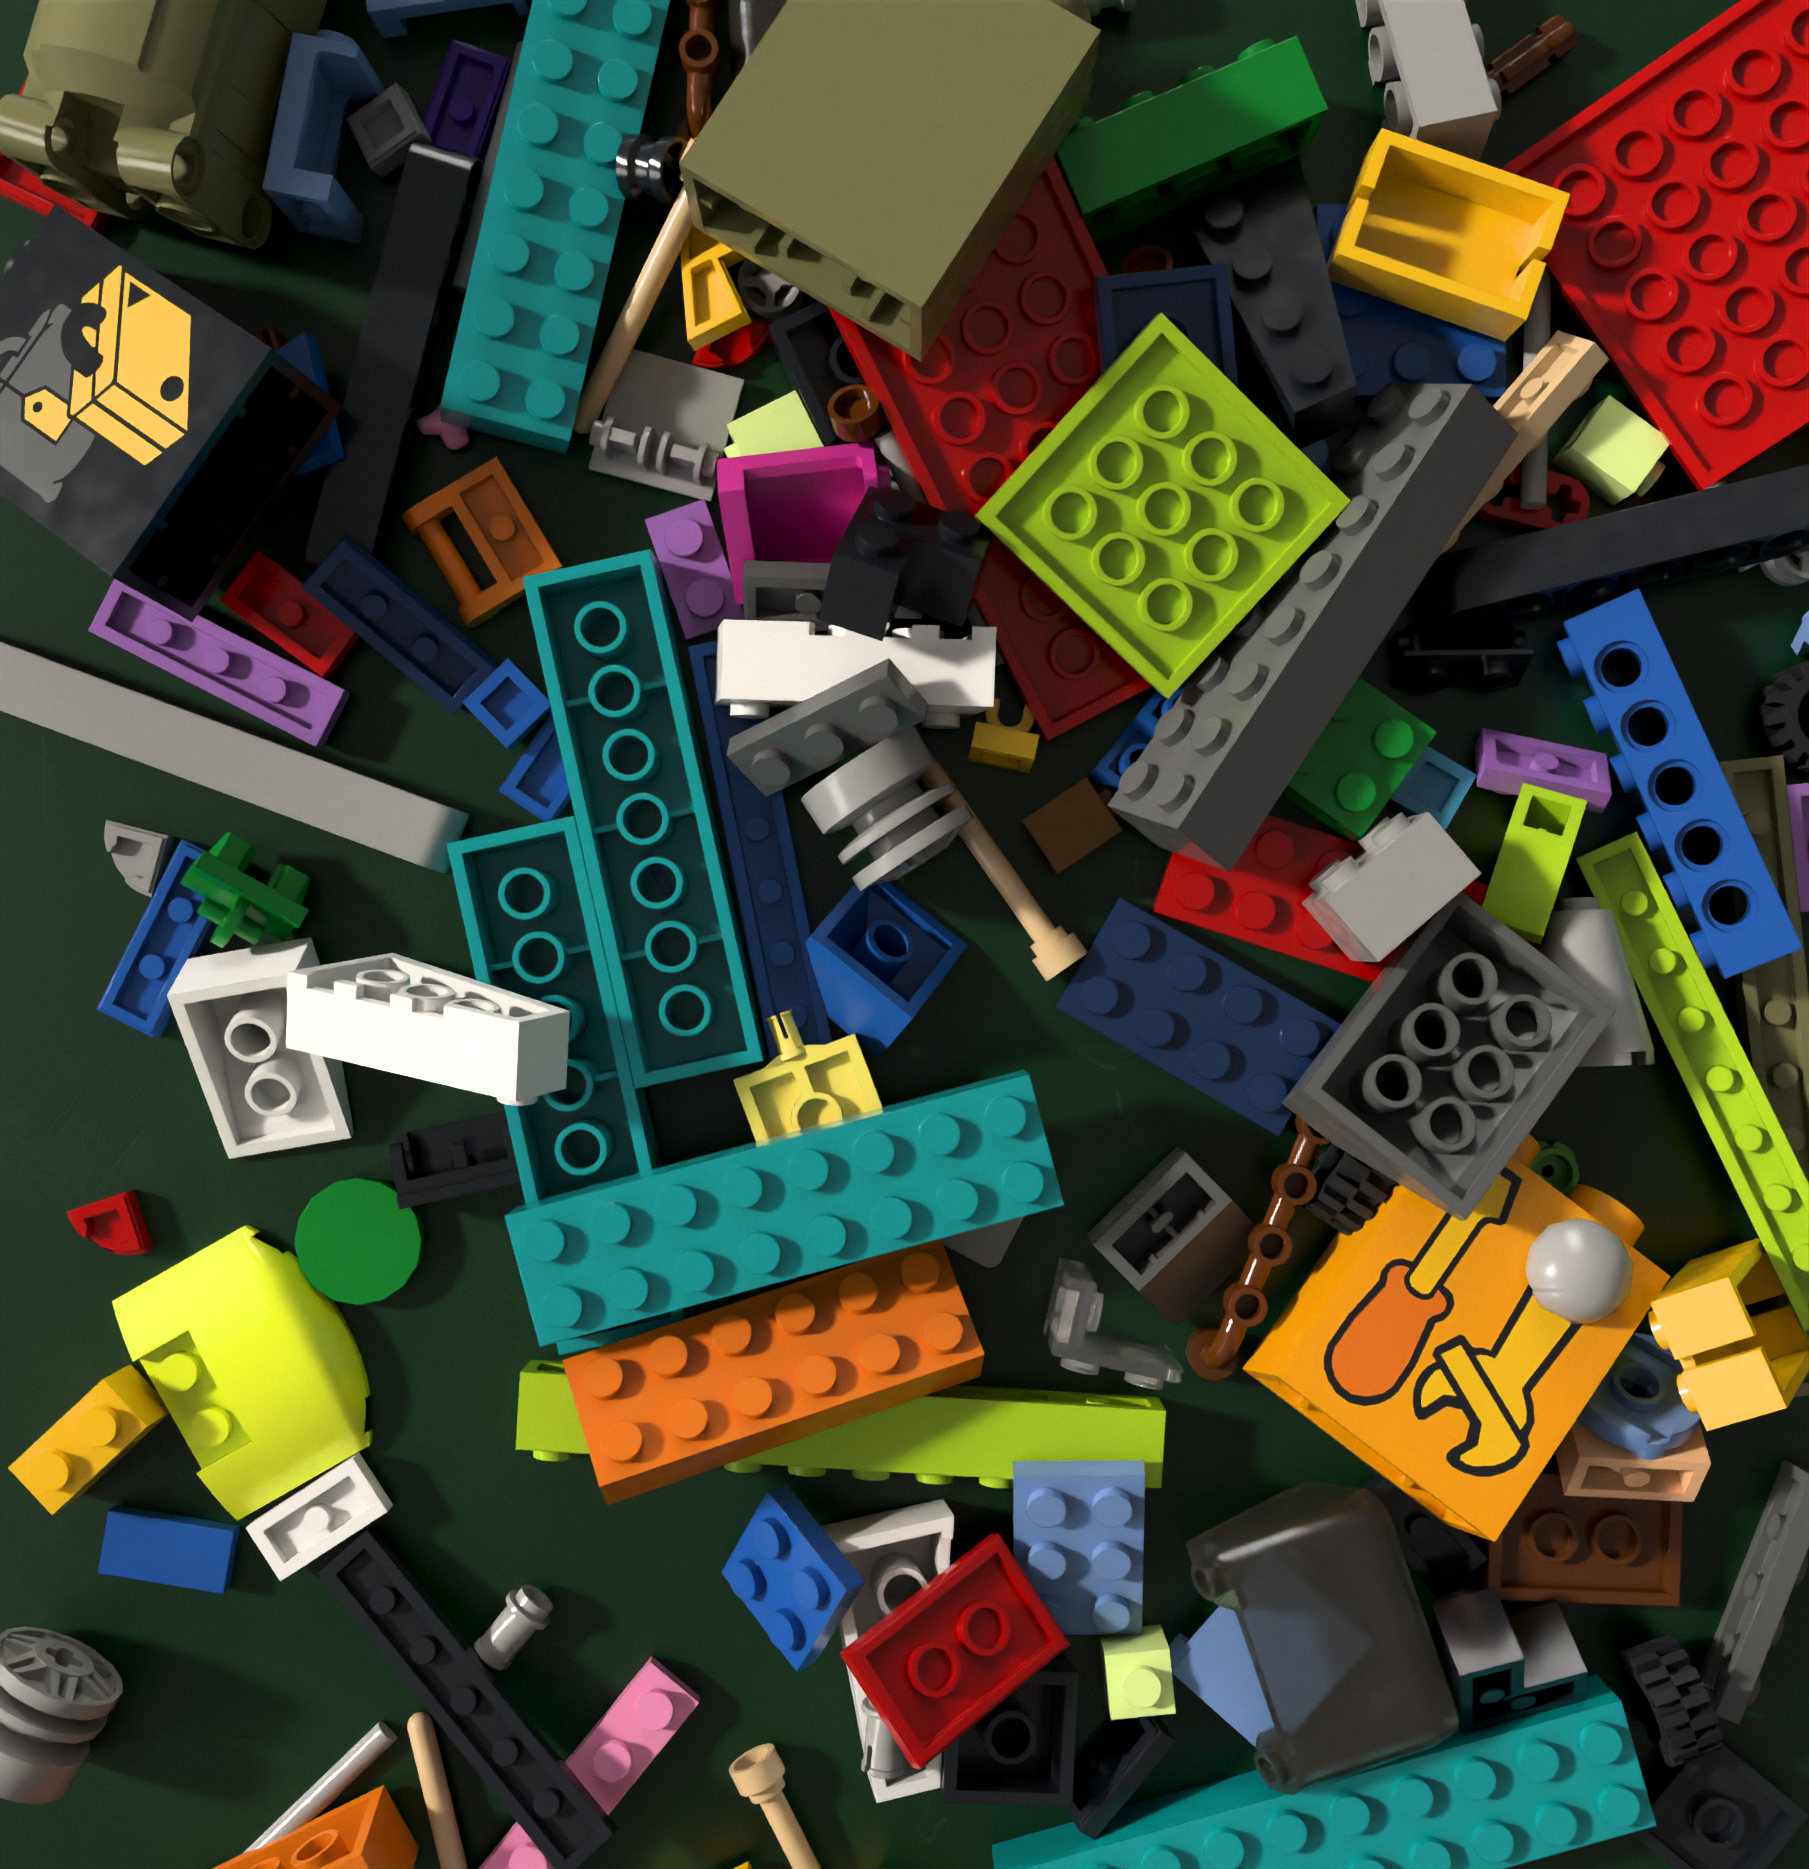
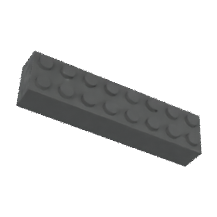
(1298, 652)

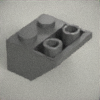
(1174, 1236)

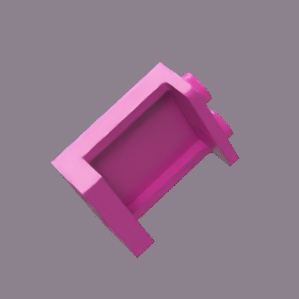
(793, 503)

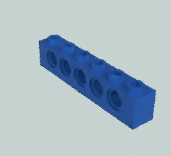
(1628, 628)

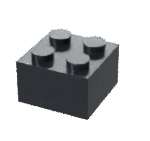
(1020, 1748)

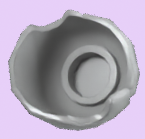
(1579, 1270)

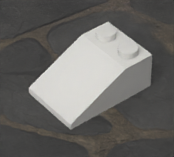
(235, 1033)

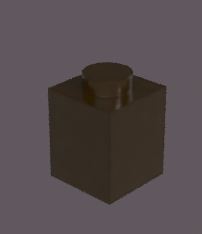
(1072, 825)

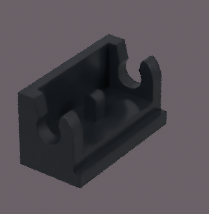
(453, 1160)

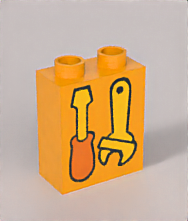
(1434, 1353)

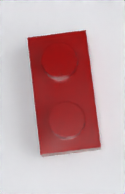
(289, 616)

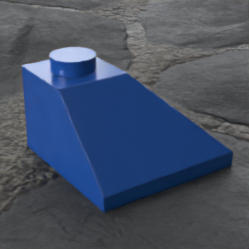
(879, 962)

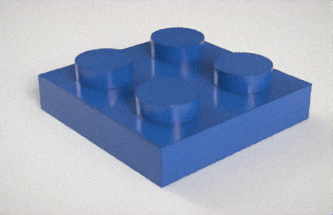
(792, 1577)

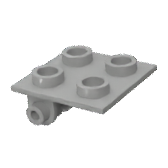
(666, 425)

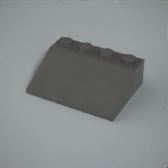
(1450, 1057)

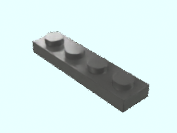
(1759, 1597)

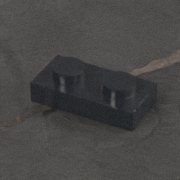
(1433, 1549)

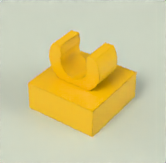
(1003, 745)

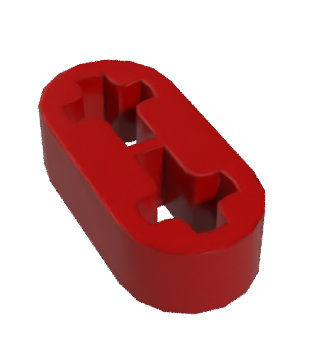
(1511, 515)

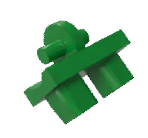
(241, 902)

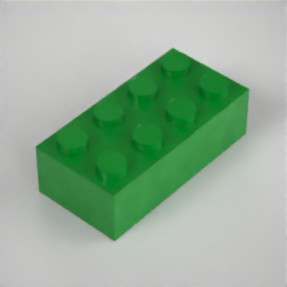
(1191, 138)

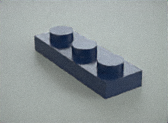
(399, 624)

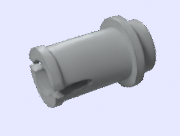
(524, 1614)
(881, 1752)

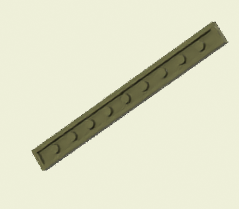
(1774, 995)

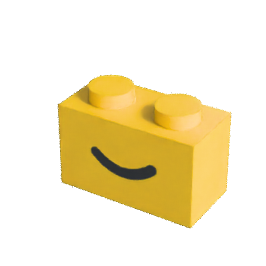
(90, 1439)

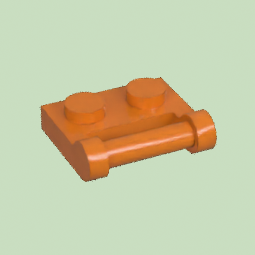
(499, 529)

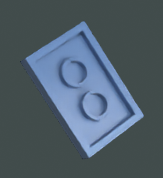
(1083, 1541)

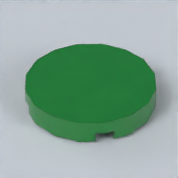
(358, 1241)

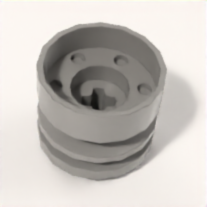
(887, 808)
(50, 1709)

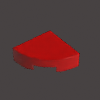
(734, 348)
(114, 1224)

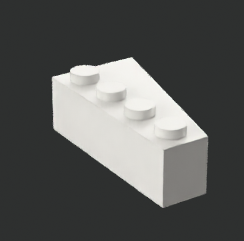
(429, 1026)

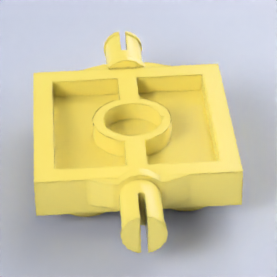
(806, 1083)

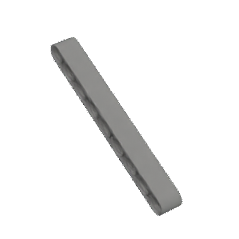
(228, 759)

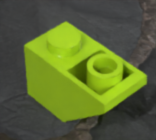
(1533, 860)

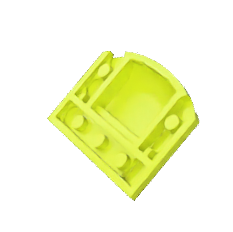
(250, 1368)

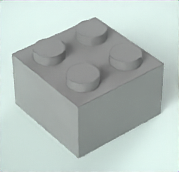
(1390, 886)

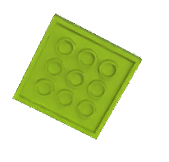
(1162, 506)

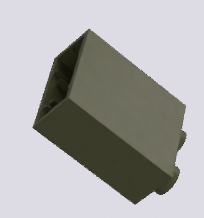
(889, 147)

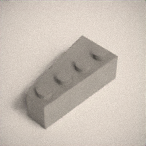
(1431, 72)

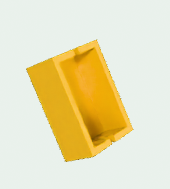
(1446, 235)
(1731, 1360)

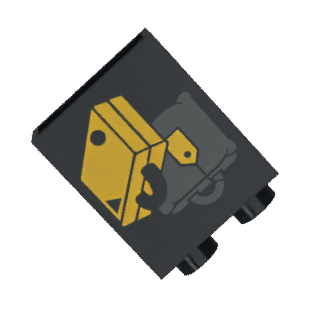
(141, 415)

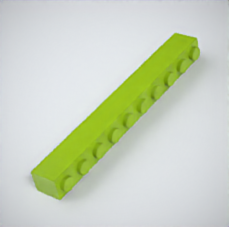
(934, 1436)

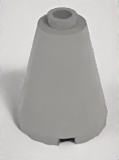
(1590, 950)

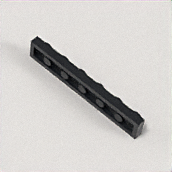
(468, 1701)

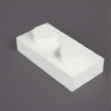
(319, 1516)

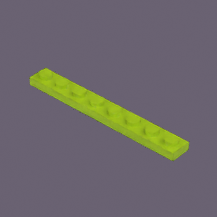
(1708, 1058)

